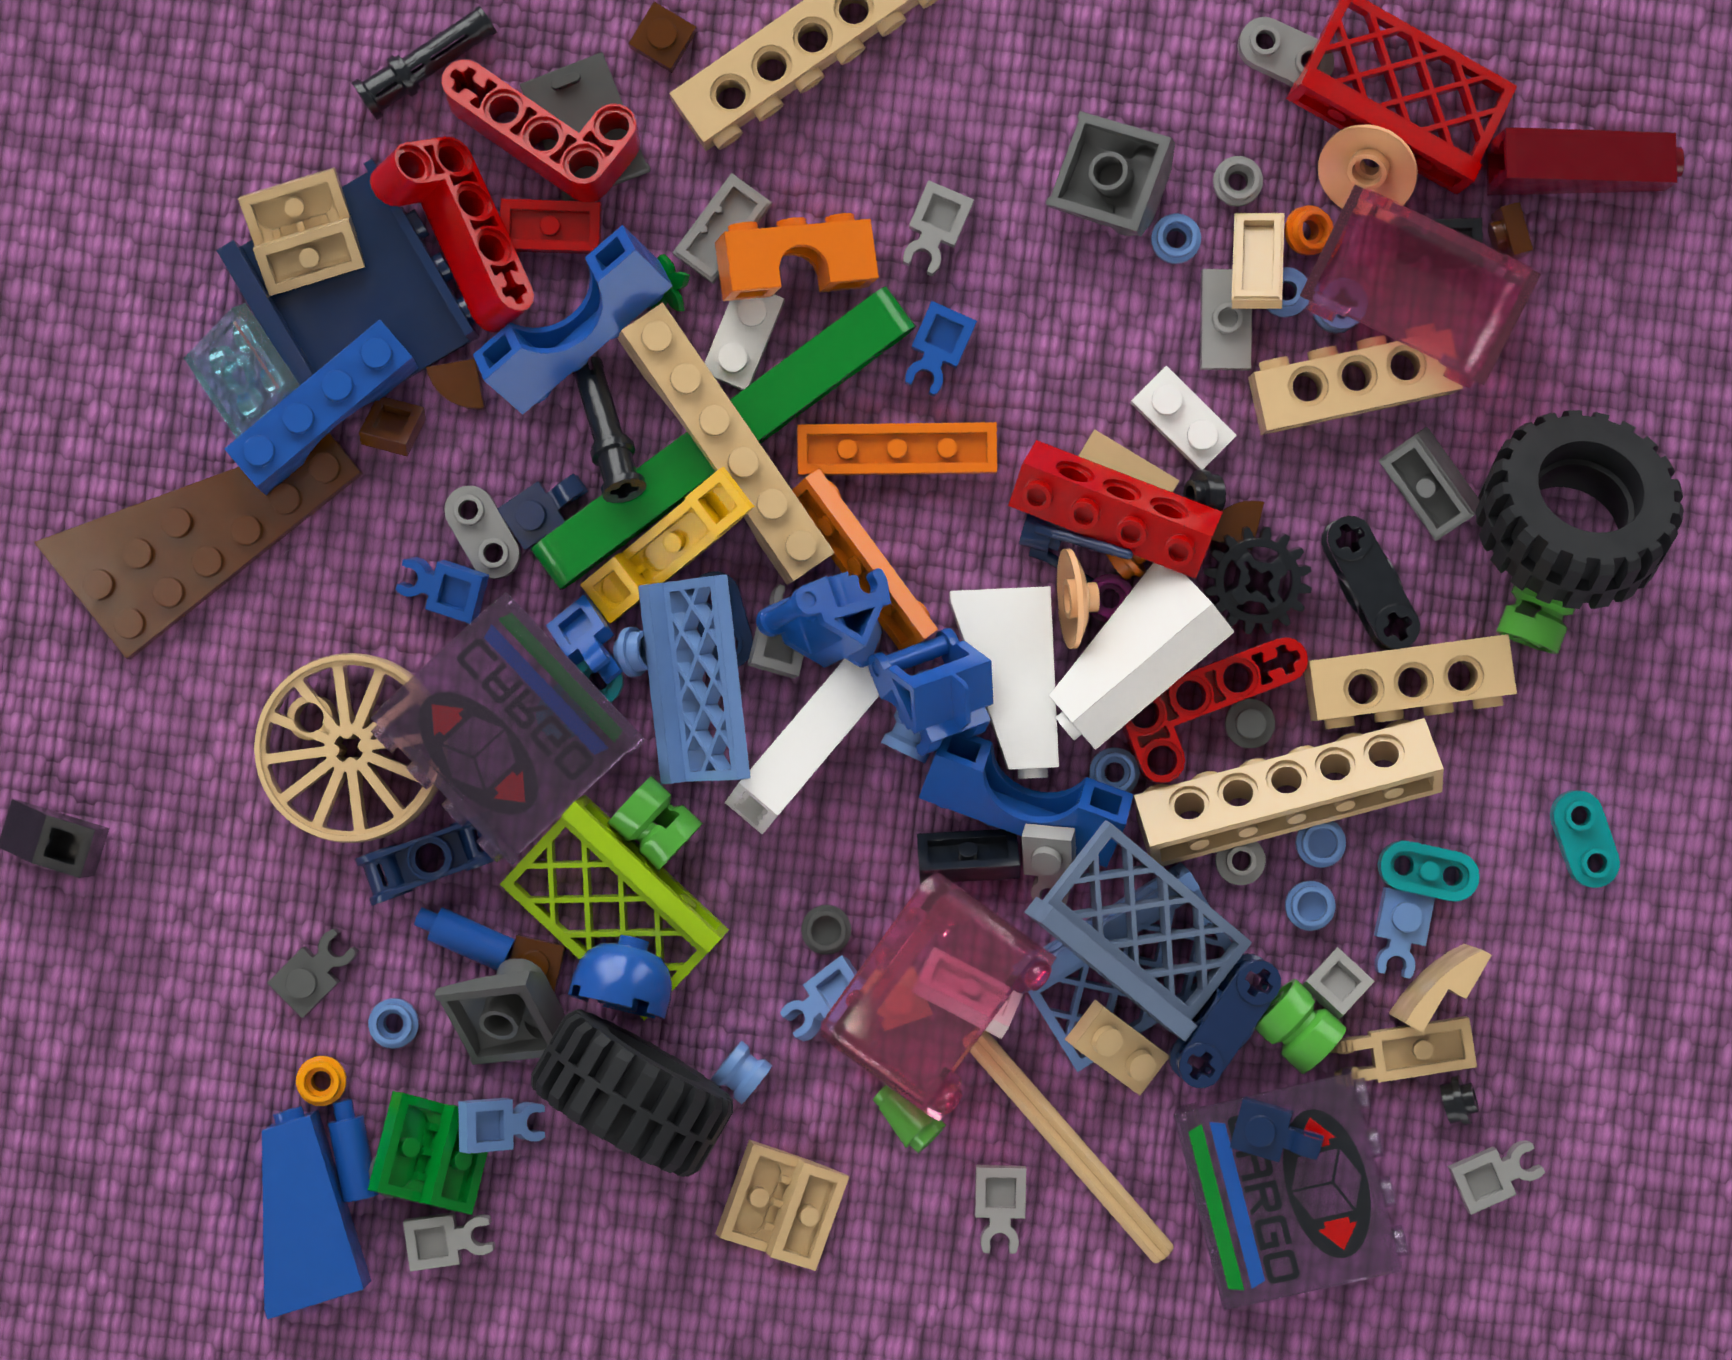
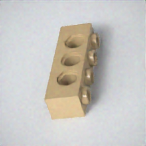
(1282, 410)
(1486, 658)

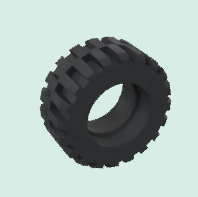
(1602, 462)
(631, 1093)

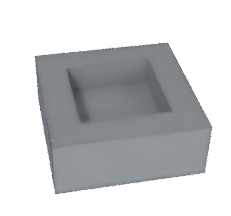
(1338, 983)

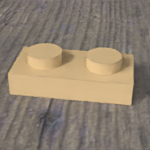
(1117, 1047)

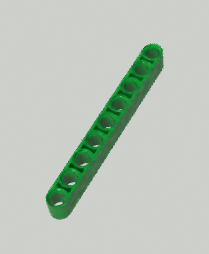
(765, 408)

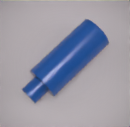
(465, 937)
(351, 1151)

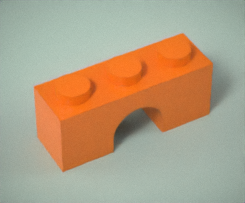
(838, 251)

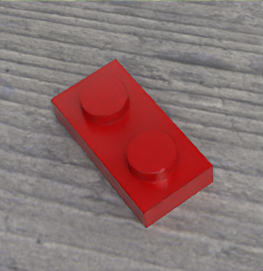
(552, 225)

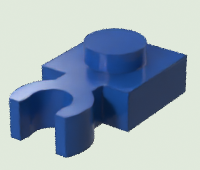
(941, 340)
(450, 588)

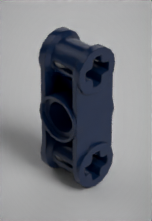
(403, 866)
(1226, 1021)

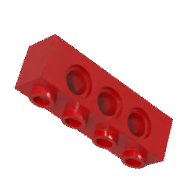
(1115, 508)

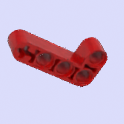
(536, 124)
(465, 222)
(1214, 697)

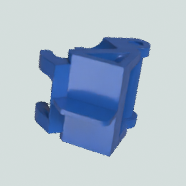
(830, 618)
(939, 699)

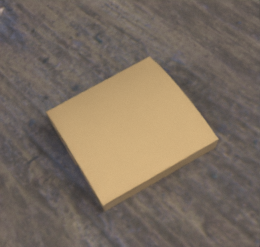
(302, 231)
(1452, 972)
(782, 1205)

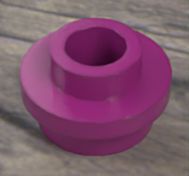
(1115, 583)

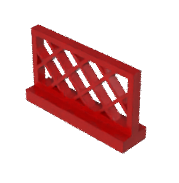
(1346, 107)

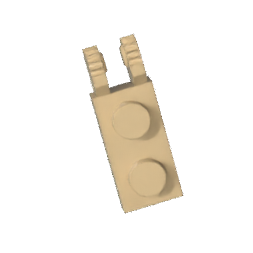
(1409, 1053)

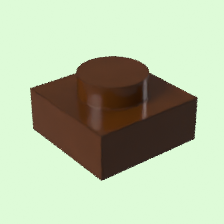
(662, 37)
(1509, 231)
(392, 426)
(543, 953)

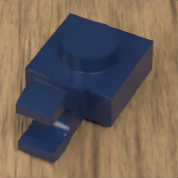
(537, 512)
(1266, 1131)

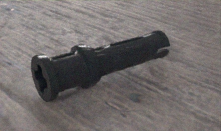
(396, 78)
(611, 447)

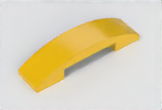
(668, 545)

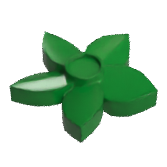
(679, 281)

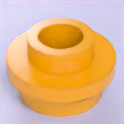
(307, 1087)

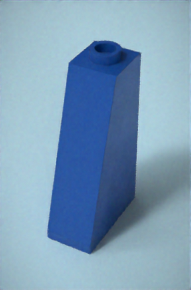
(307, 1227)

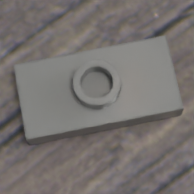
(730, 205)
(1223, 330)

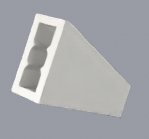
(1017, 636)
(1138, 654)
(804, 745)

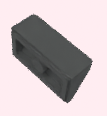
(1431, 483)

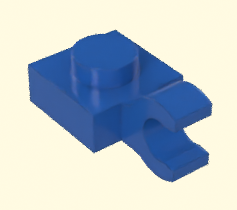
(581, 636)

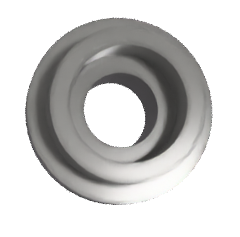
(1244, 167)
(1252, 872)

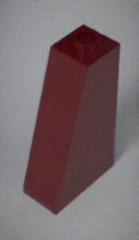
(1581, 161)

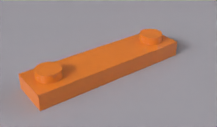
(897, 448)
(905, 618)

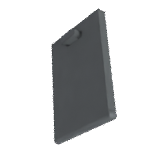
(578, 102)

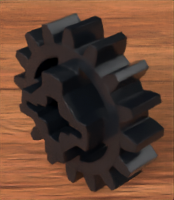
(1275, 565)

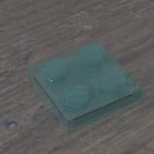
(241, 369)

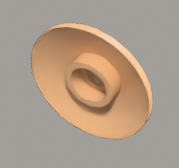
(1343, 164)
(1075, 598)

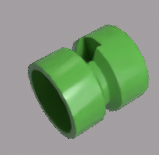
(1531, 628)
(637, 818)
(1305, 1032)

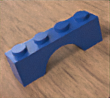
(530, 361)
(291, 429)
(973, 784)

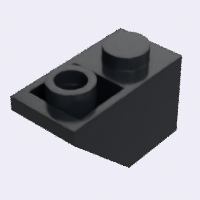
(53, 839)

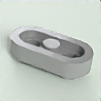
(1284, 58)
(482, 531)

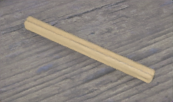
(1071, 1148)

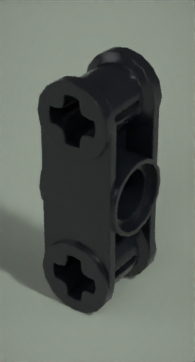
(1370, 583)

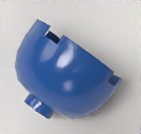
(624, 978)

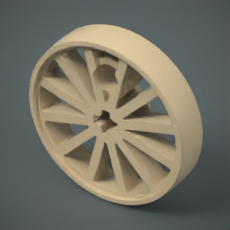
(332, 735)

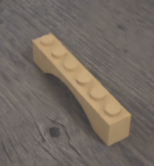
(725, 440)

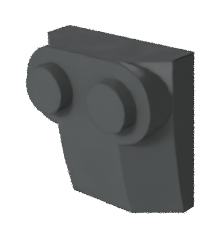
(1113, 174)
(503, 1013)

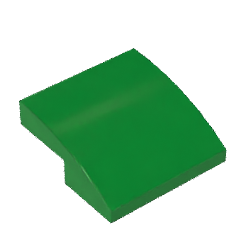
(422, 1157)

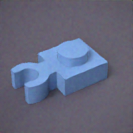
(1404, 921)
(823, 993)
(491, 1123)

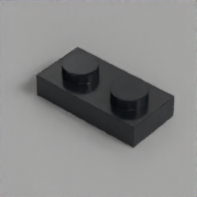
(969, 855)

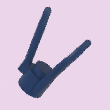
(1044, 535)

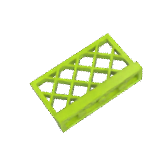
(651, 886)

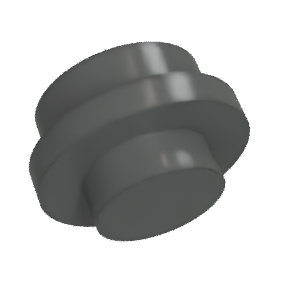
(1249, 723)
(826, 929)

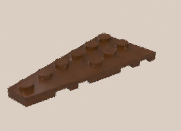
(171, 553)

